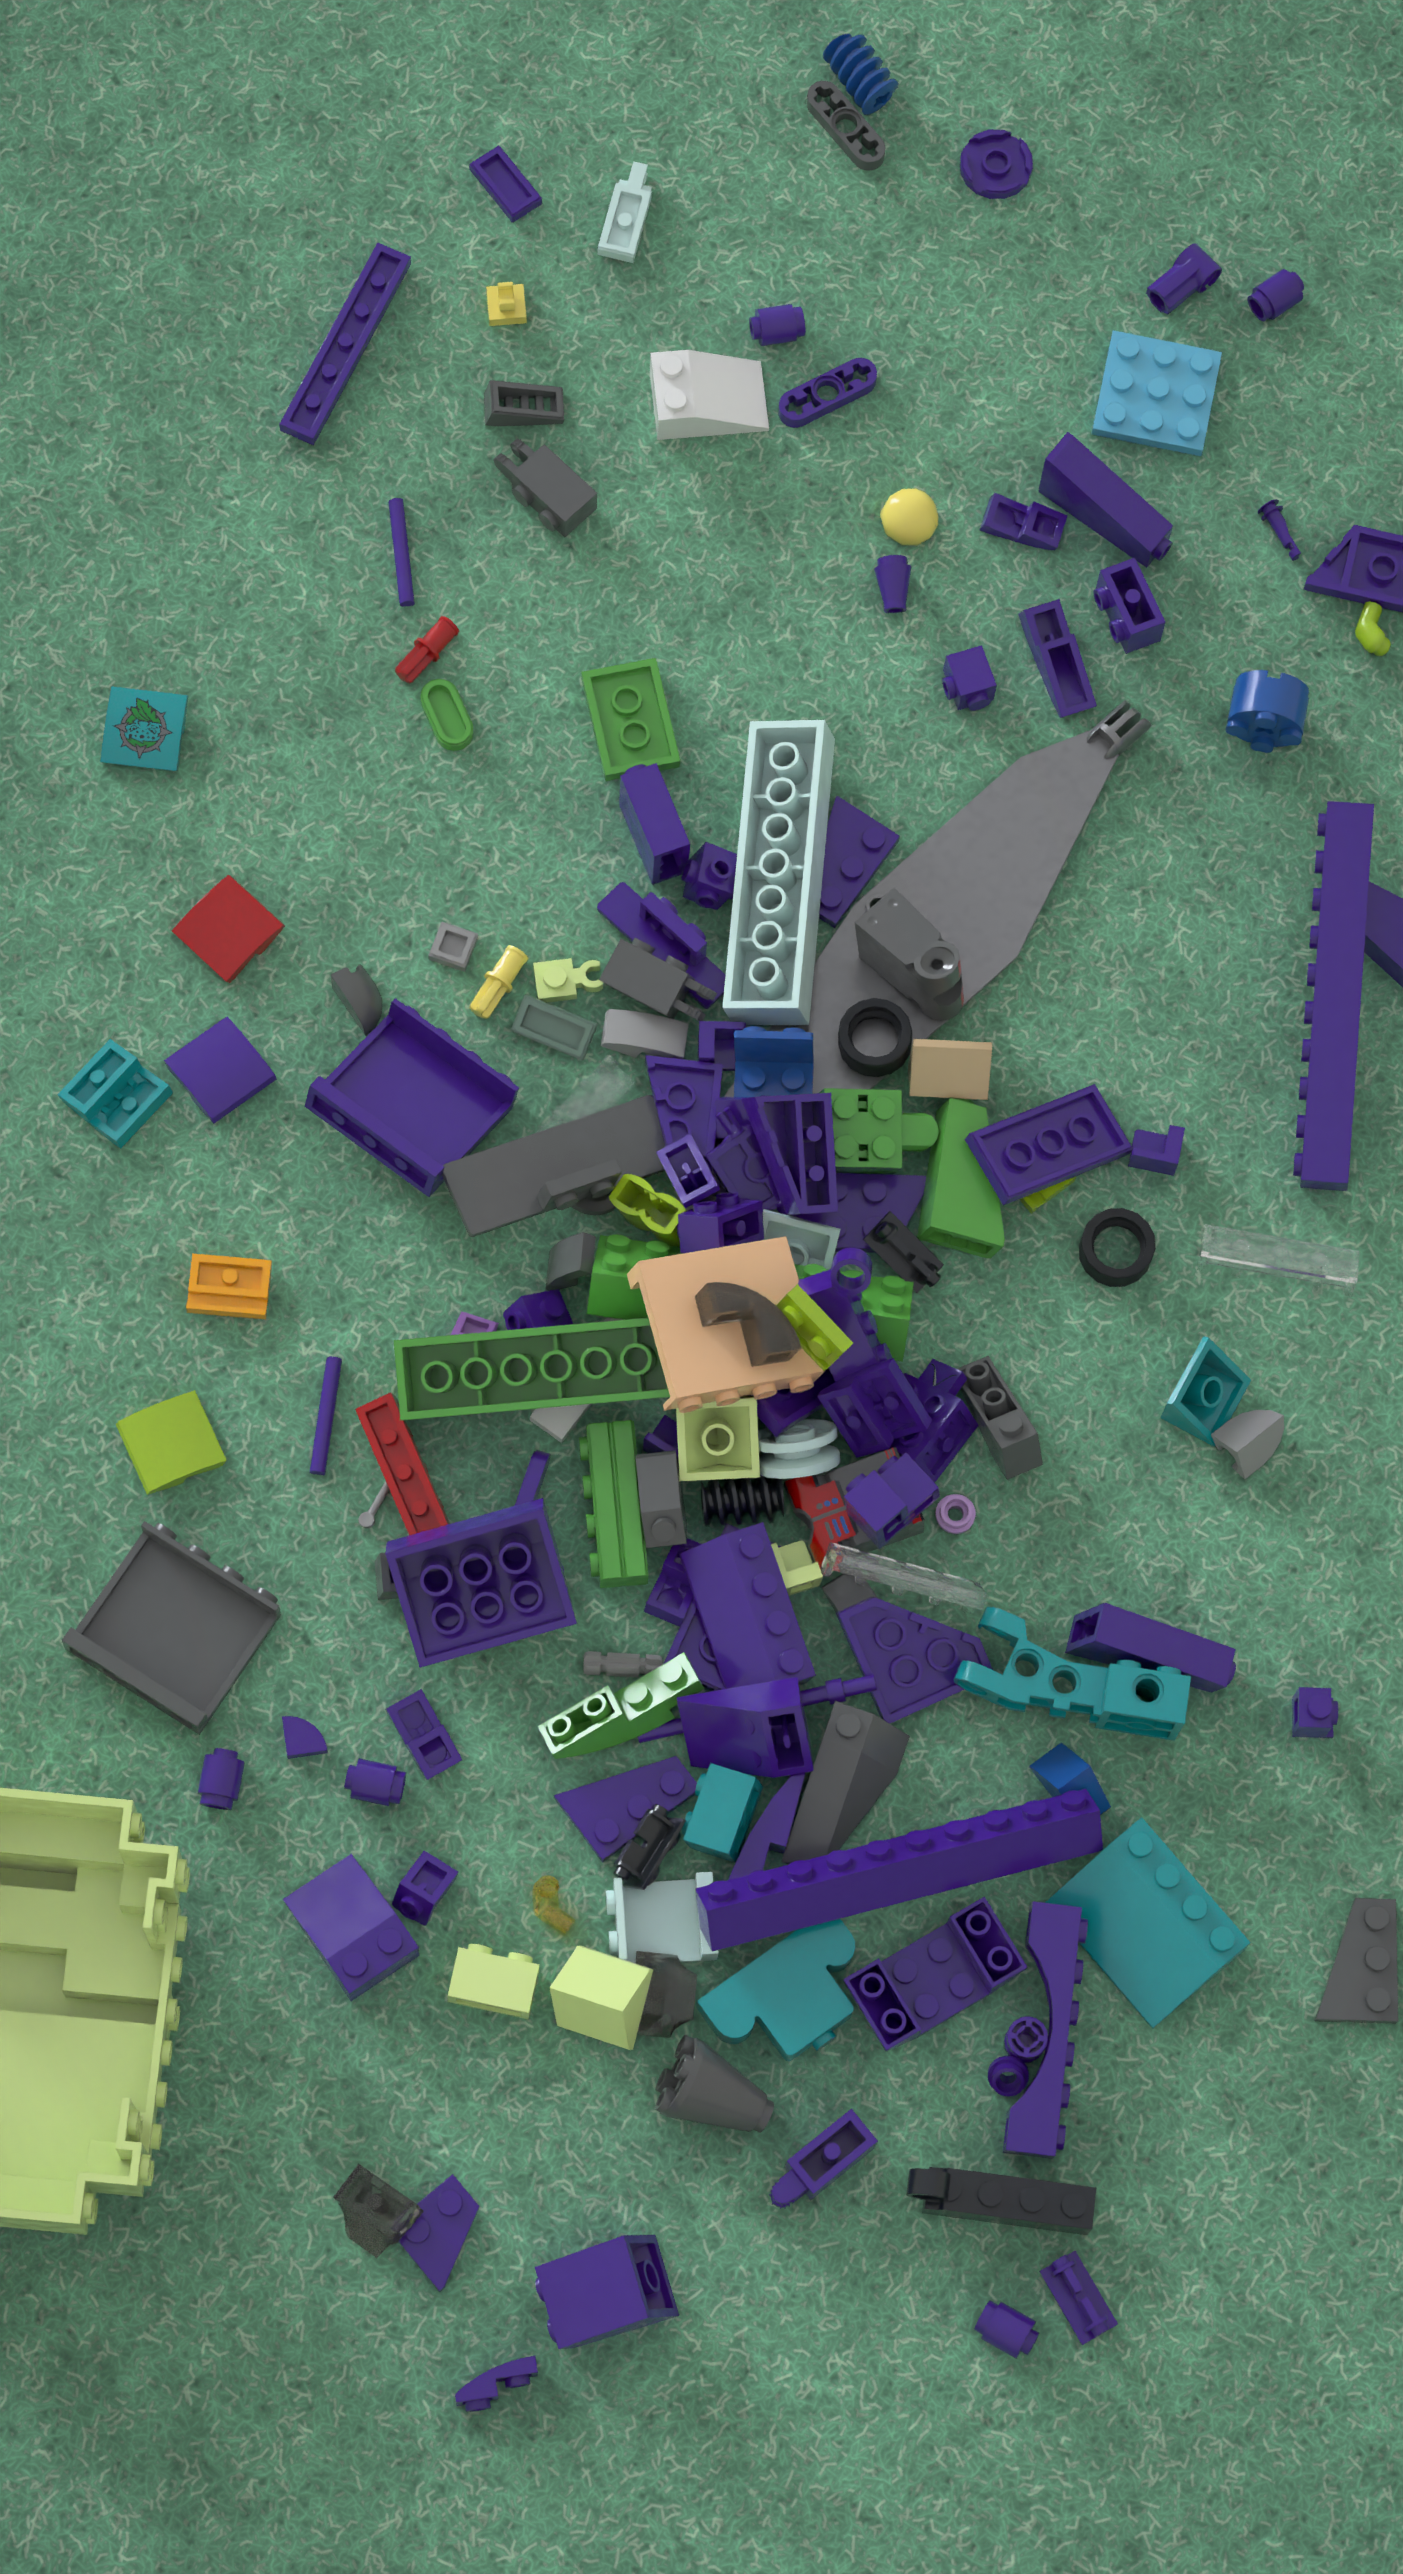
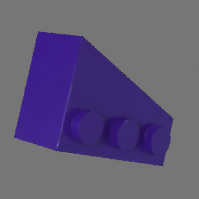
(797, 1148)

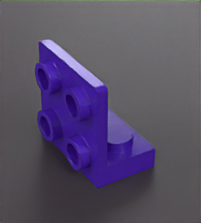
(946, 1434)

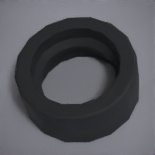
(876, 1009)
(1125, 1219)

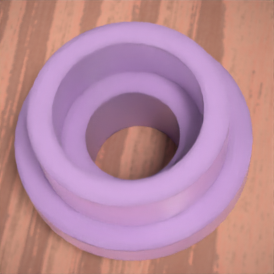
(959, 1502)

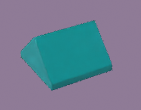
(1206, 1392)

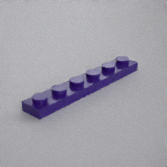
(345, 344)

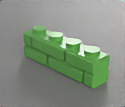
(615, 1504)

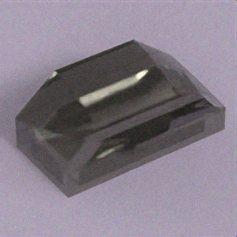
(669, 1995)
(374, 2211)

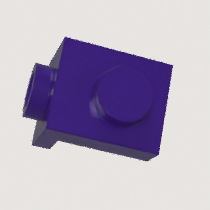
(537, 1311)

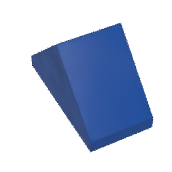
(1065, 1771)

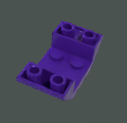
(936, 1976)

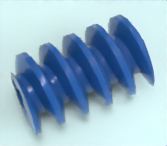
(860, 72)

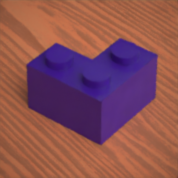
(889, 1499)

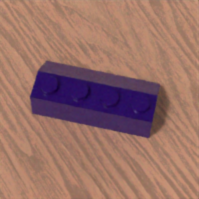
(746, 1609)

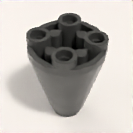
(710, 2090)

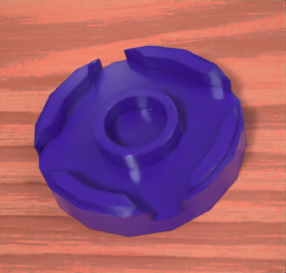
(994, 174)

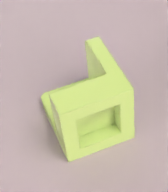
(797, 1567)

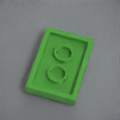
(630, 717)

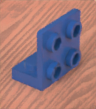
(773, 1062)

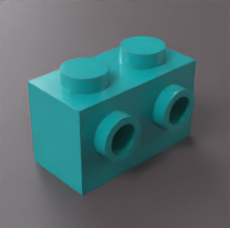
(722, 1812)

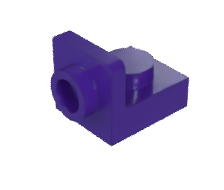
(423, 1888)

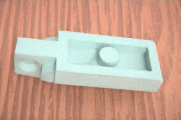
(626, 216)

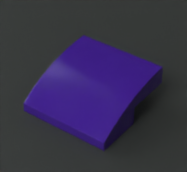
(220, 1069)
(874, 1407)

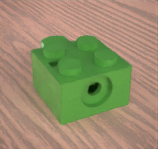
(874, 1128)

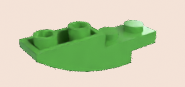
(620, 1716)

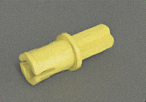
(498, 982)

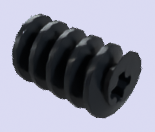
(742, 1499)

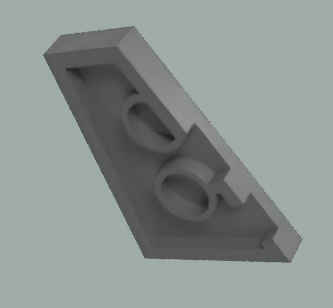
(1365, 1967)

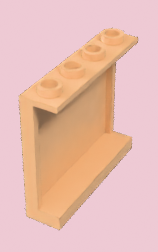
(714, 1360)

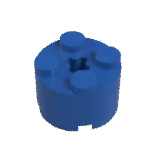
(1268, 710)

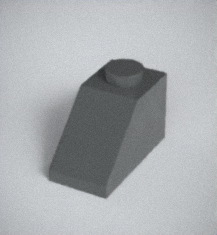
(661, 1499)

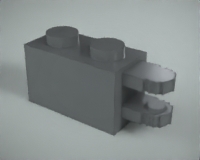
(548, 487)
(653, 981)

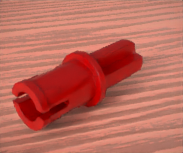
(426, 649)

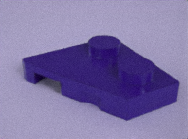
(440, 2230)

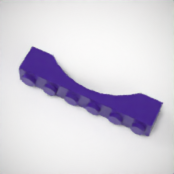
(1052, 1943)

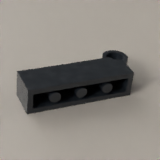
(1003, 2199)

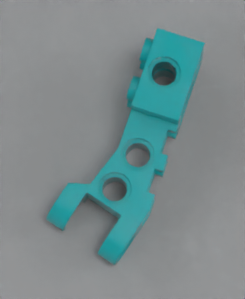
(1101, 1692)

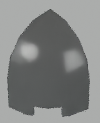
(359, 996)

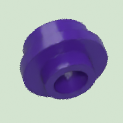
(1004, 2084)

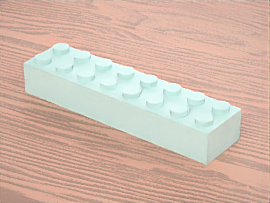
(779, 873)

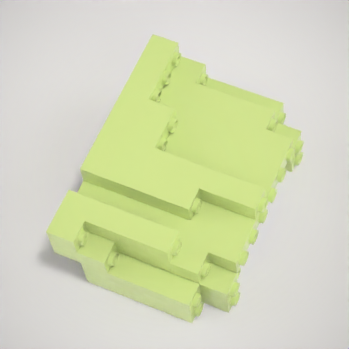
(82, 2003)

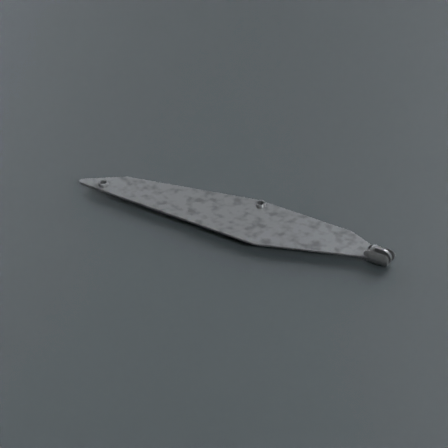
(975, 883)

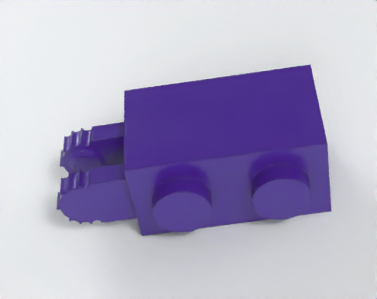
(823, 2160)

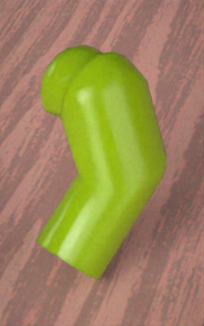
(1369, 632)

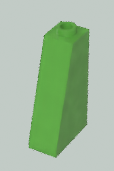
(958, 1200)

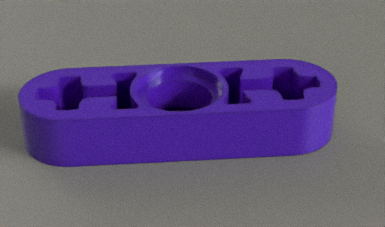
(798, 395)

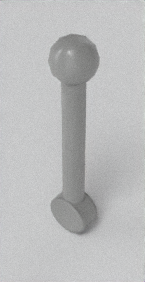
(367, 1519)

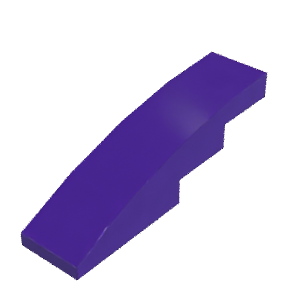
(771, 1829)

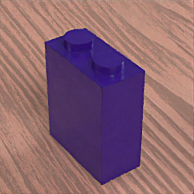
(653, 822)

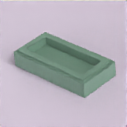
(554, 1027)

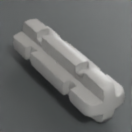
(620, 1664)

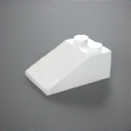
(706, 394)

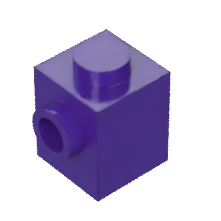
(969, 679)

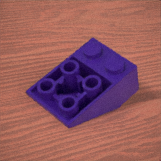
(748, 1729)

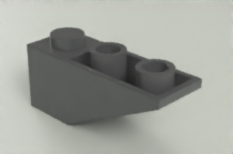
(1000, 1419)

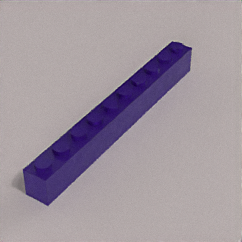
(1336, 997)
(899, 1869)

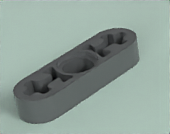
(845, 110)

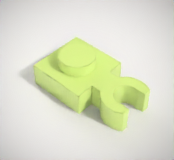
(558, 980)

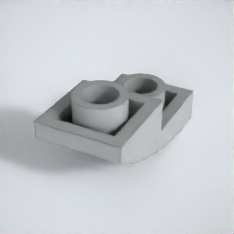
(644, 1032)

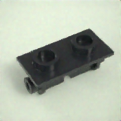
(904, 1252)
(640, 1864)

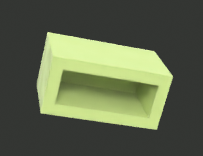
(493, 1981)

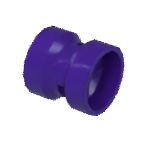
(1023, 2045)

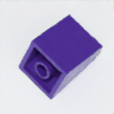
(605, 2290)

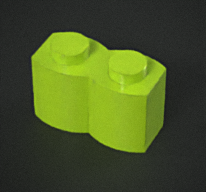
(647, 1208)

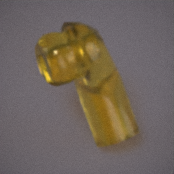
(547, 1905)

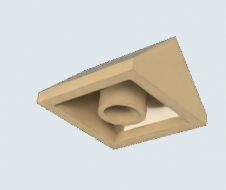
(949, 1069)

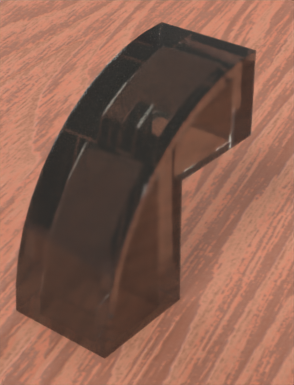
(764, 1326)

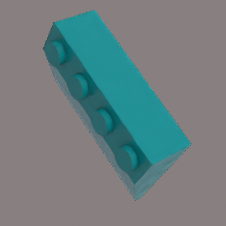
(1150, 1923)

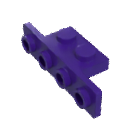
(659, 926)

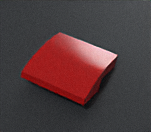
(228, 928)

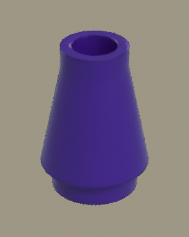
(893, 581)

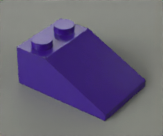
(352, 1927)

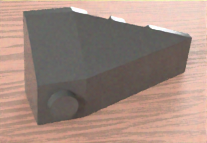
(850, 1773)

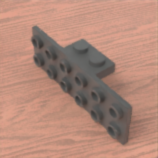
(555, 1166)

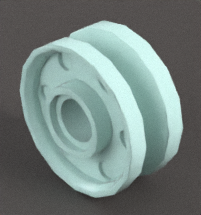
(799, 1450)

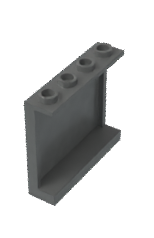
(174, 1627)

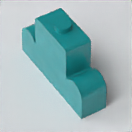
(787, 1992)

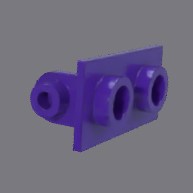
(1078, 2297)

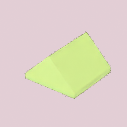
(719, 1441)
(601, 1996)

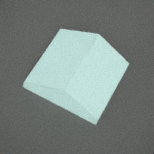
(807, 1240)

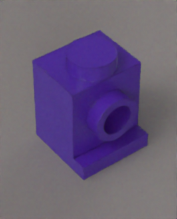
(1313, 1713)

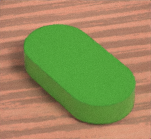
(446, 714)

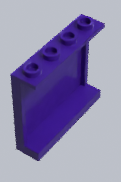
(413, 1098)

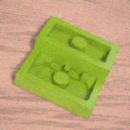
(171, 1442)

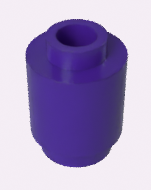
(1276, 295)
(777, 324)
(220, 1779)
(375, 1782)
(1007, 2329)

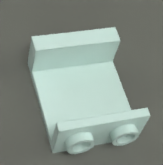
(658, 1920)

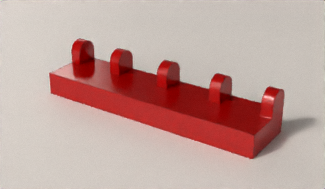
(402, 1465)

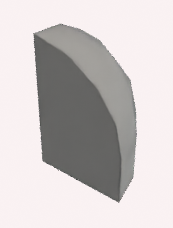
(1250, 1439)

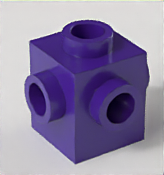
(710, 876)

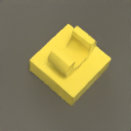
(506, 304)

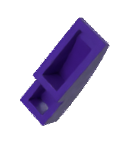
(1057, 658)

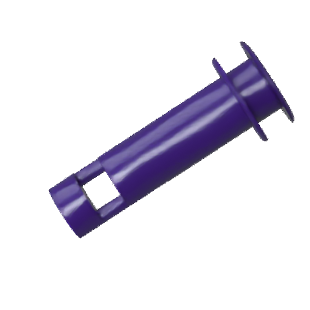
(1278, 523)

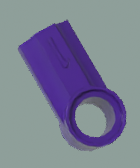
(1189, 274)

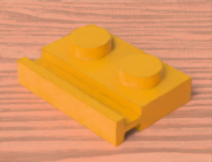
(229, 1286)

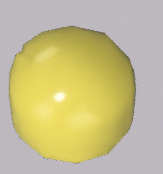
(909, 517)

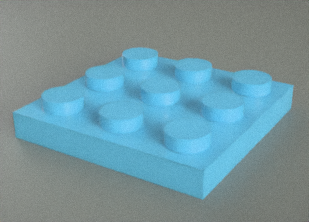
(1156, 393)

